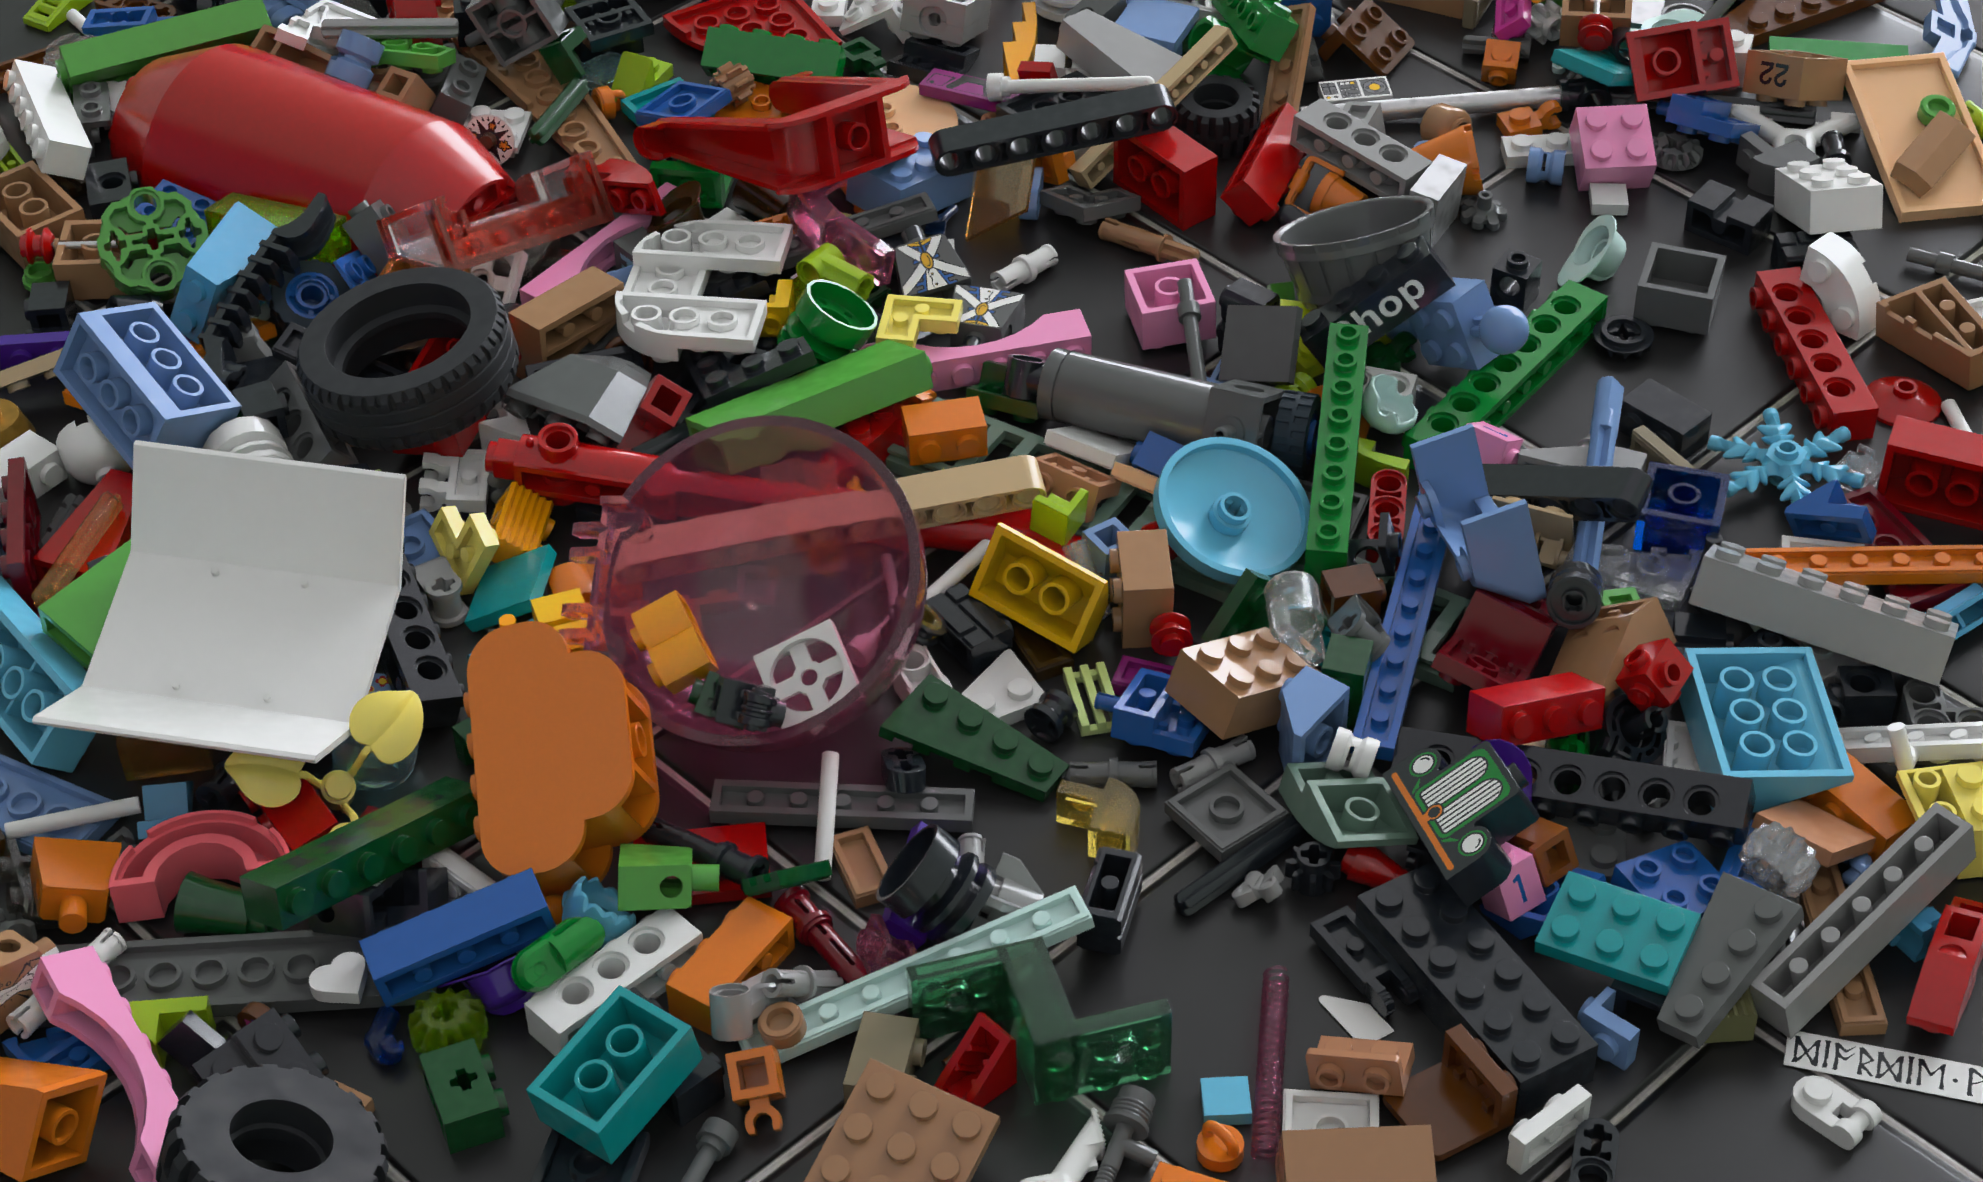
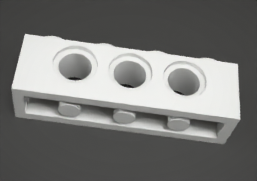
(635, 959)

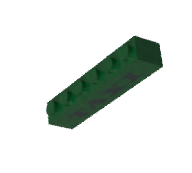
(359, 854)

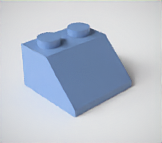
(1310, 716)

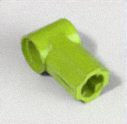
(829, 264)

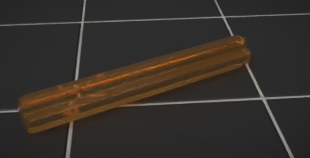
(78, 547)

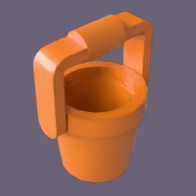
(1330, 192)

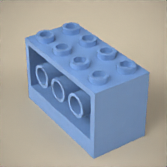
(142, 379)

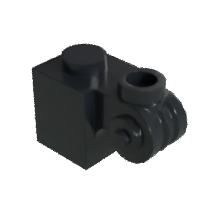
(747, 705)

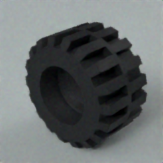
(1220, 115)

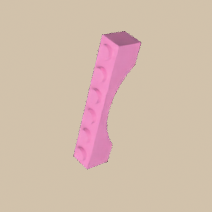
(595, 251)
(963, 365)
(82, 999)

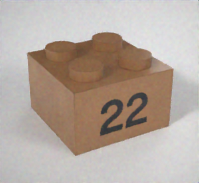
(1794, 77)

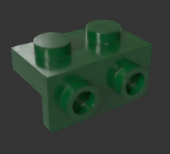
(993, 399)

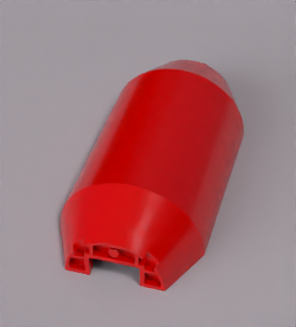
(285, 132)

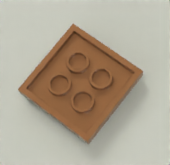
(903, 1133)

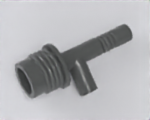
(1129, 1123)

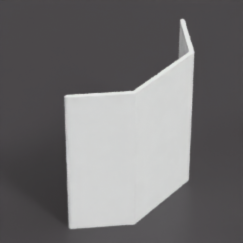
(244, 604)

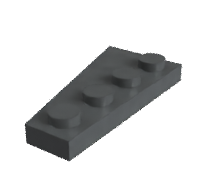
(1727, 953)

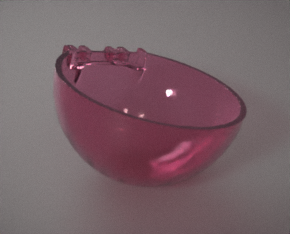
(763, 538)

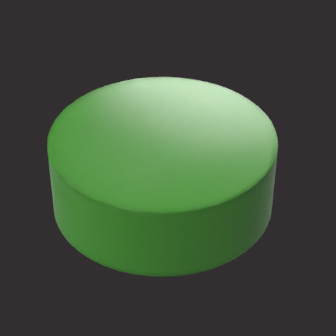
(1932, 105)

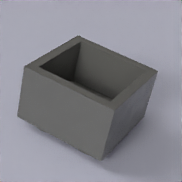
(1679, 288)

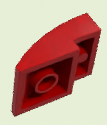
(1682, 59)

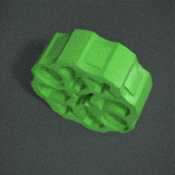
(136, 248)

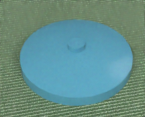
(1231, 509)

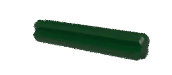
(558, 111)

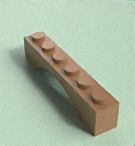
(389, 81)

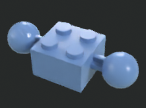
(1466, 327)

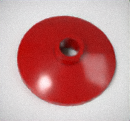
(1905, 398)

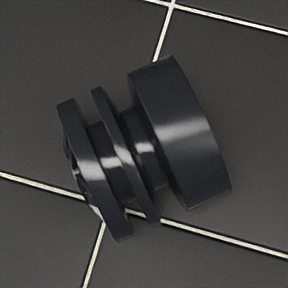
(936, 884)

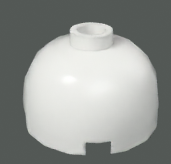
(88, 452)

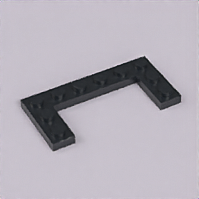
(713, 372)

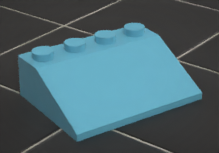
(1764, 721)

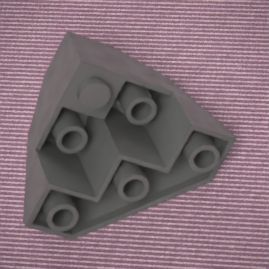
(585, 392)

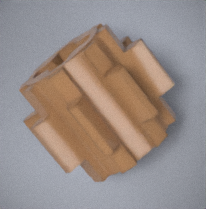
(735, 78)

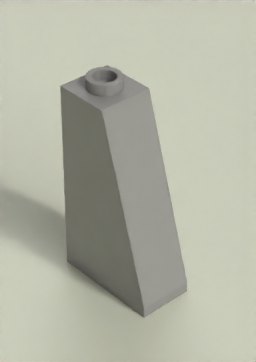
(1111, 49)

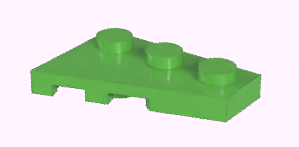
(423, 55)

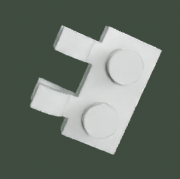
(465, 486)

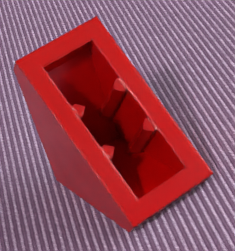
(981, 1064)

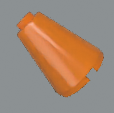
(1460, 146)

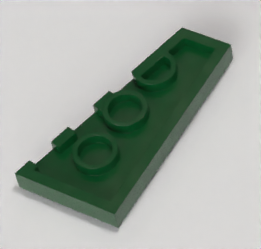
(956, 728)

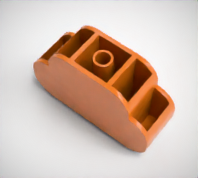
(556, 756)

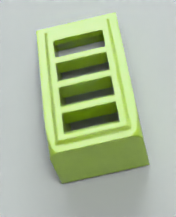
(55, 9)

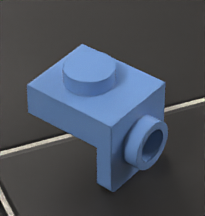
(1614, 1035)

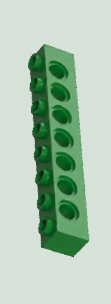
(1508, 381)
(1336, 449)

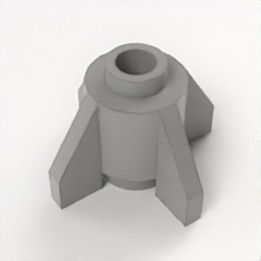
(1012, 893)

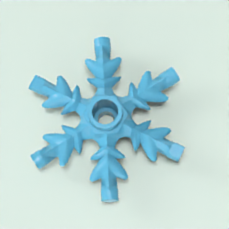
(1785, 459)

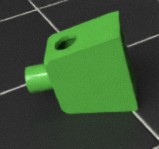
(645, 880)

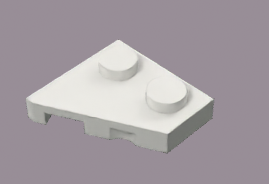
(1005, 689)

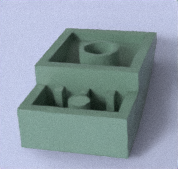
(1344, 808)

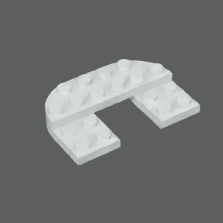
(664, 297)

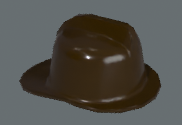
(680, 206)

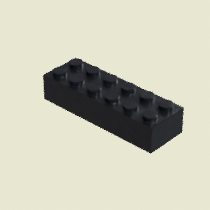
(1478, 981)

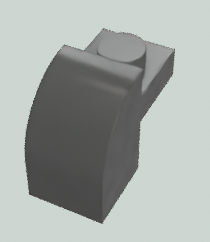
(1761, 159)

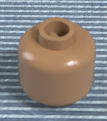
(1442, 119)

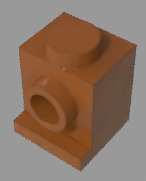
(1539, 840)

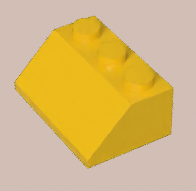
(1040, 589)

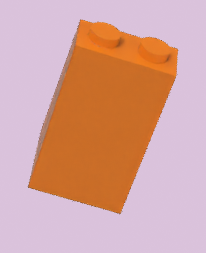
(46, 1116)

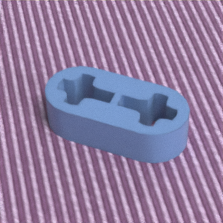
(1034, 204)

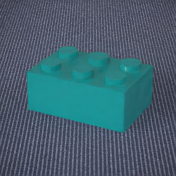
(615, 1074)

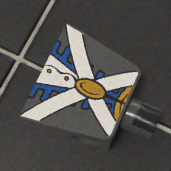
(928, 265)
(987, 315)

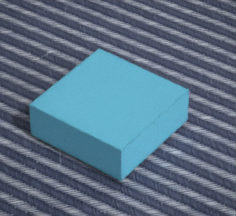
(1226, 1100)

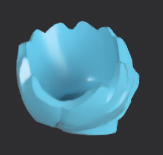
(592, 900)

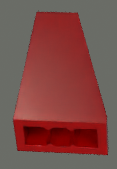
(115, 536)

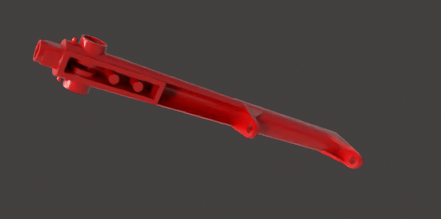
(582, 472)

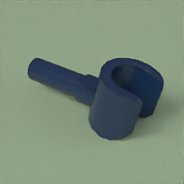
(940, 225)

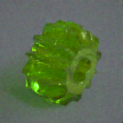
(447, 1021)

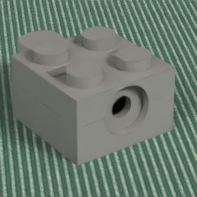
(946, 19)

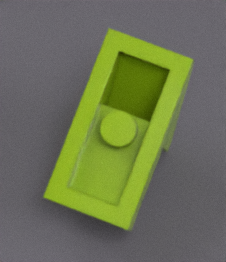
(640, 73)
(158, 1015)

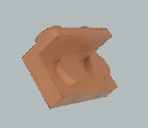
(1066, 476)
(1360, 1065)

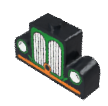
(1464, 813)

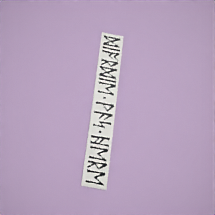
(1885, 1066)

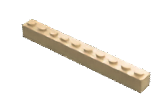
(1180, 82)

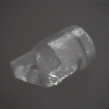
(1296, 614)

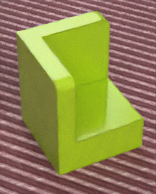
(1057, 517)

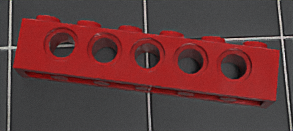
(1813, 353)

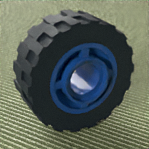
(316, 282)
(1297, 431)

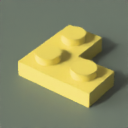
(907, 315)
(464, 544)

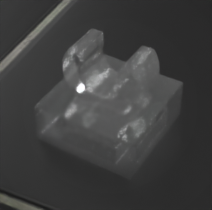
(1862, 463)

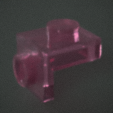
(878, 948)

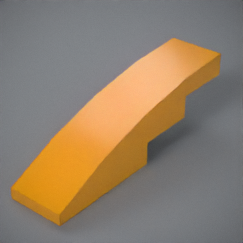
(1023, 43)

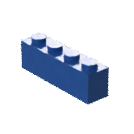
(457, 937)

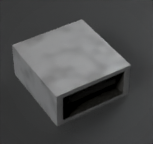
(1444, 186)

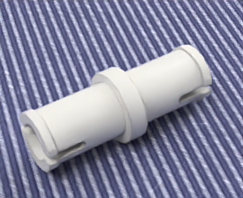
(1024, 268)

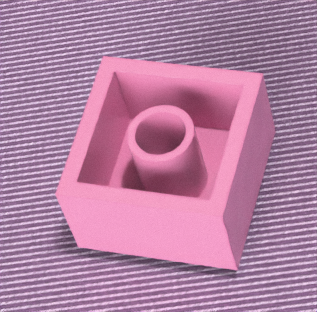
(1613, 146)
(1154, 298)

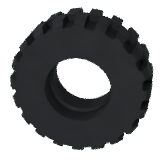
(272, 1118)

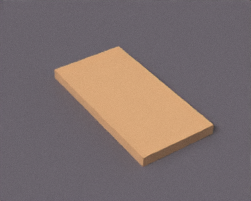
(1886, 102)

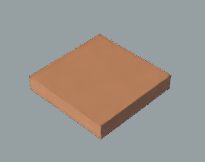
(1825, 833)

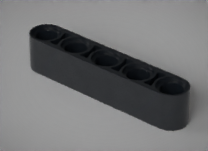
(1581, 491)

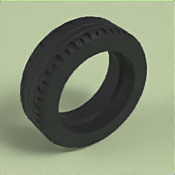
(419, 404)

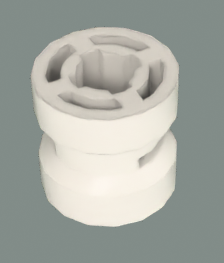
(1362, 756)

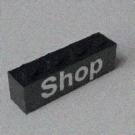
(1382, 297)

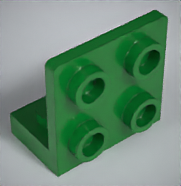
(714, 185)

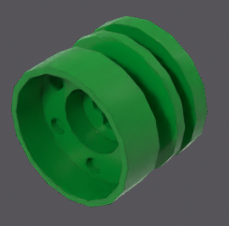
(830, 320)

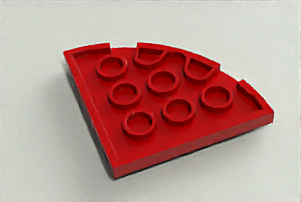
(775, 16)

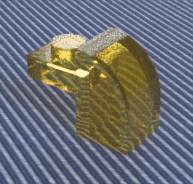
(1107, 813)

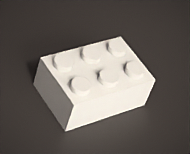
(1828, 197)

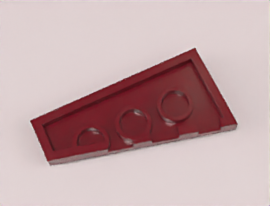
(1897, 530)

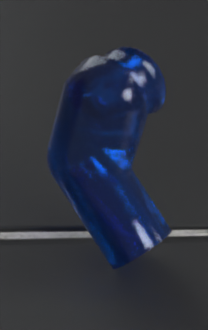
(380, 1040)

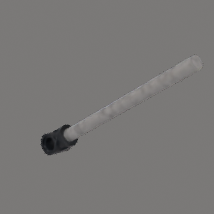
(1568, 93)

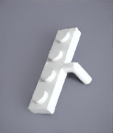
(1907, 744)

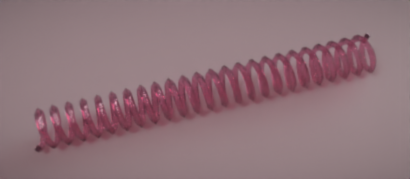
(1274, 1042)

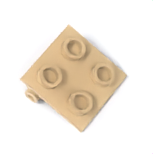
(1551, 530)

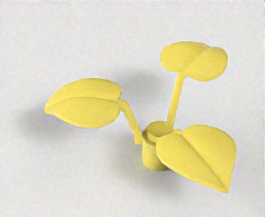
(382, 721)

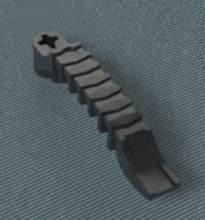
(279, 253)

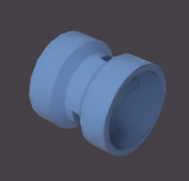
(1554, 166)

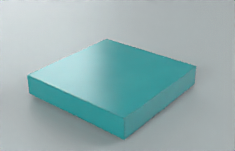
(510, 587)

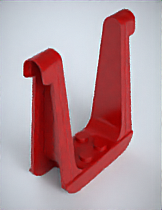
(828, 137)

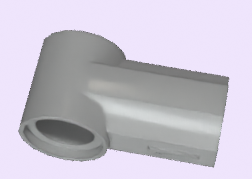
(738, 1007)

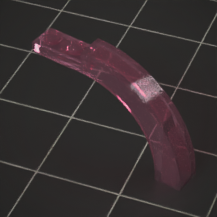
(820, 222)

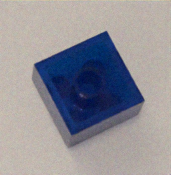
(1681, 508)

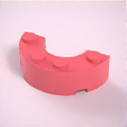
(204, 841)

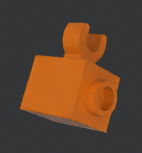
(756, 1081)

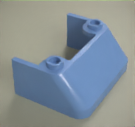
(1489, 543)

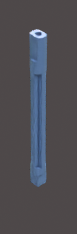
(1600, 453)

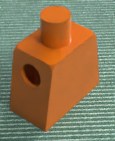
(72, 880)

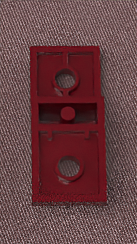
(1495, 642)

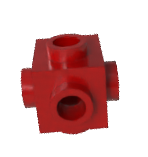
(1654, 674)

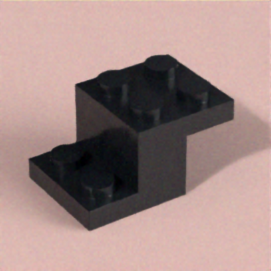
(609, 27)

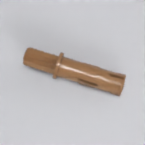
(1143, 241)

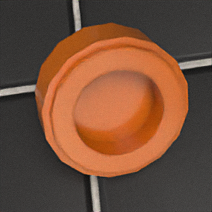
(605, 100)
(1219, 1147)

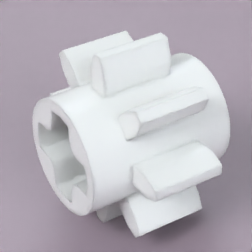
(1545, 21)

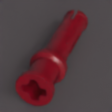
(816, 929)

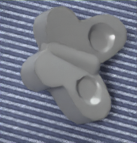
(1259, 886)

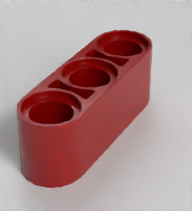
(1386, 495)

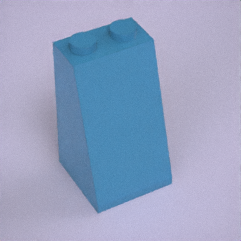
(217, 267)

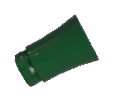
(212, 908)

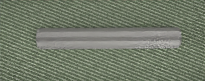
(392, 27)

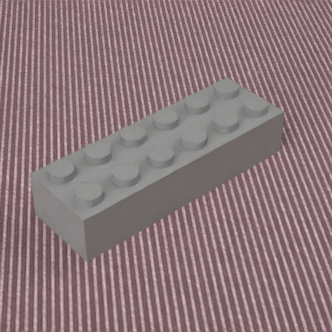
(1825, 613)

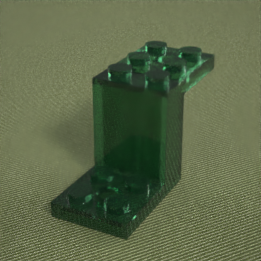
(1054, 1050)

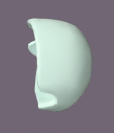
(1386, 407)

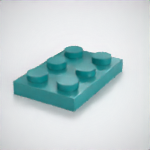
(1617, 933)

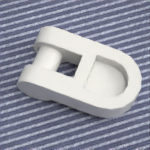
(1821, 1101)

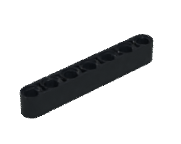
(1052, 130)

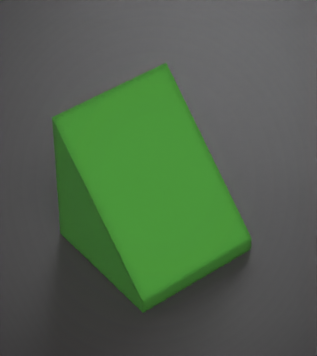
(1284, 289)

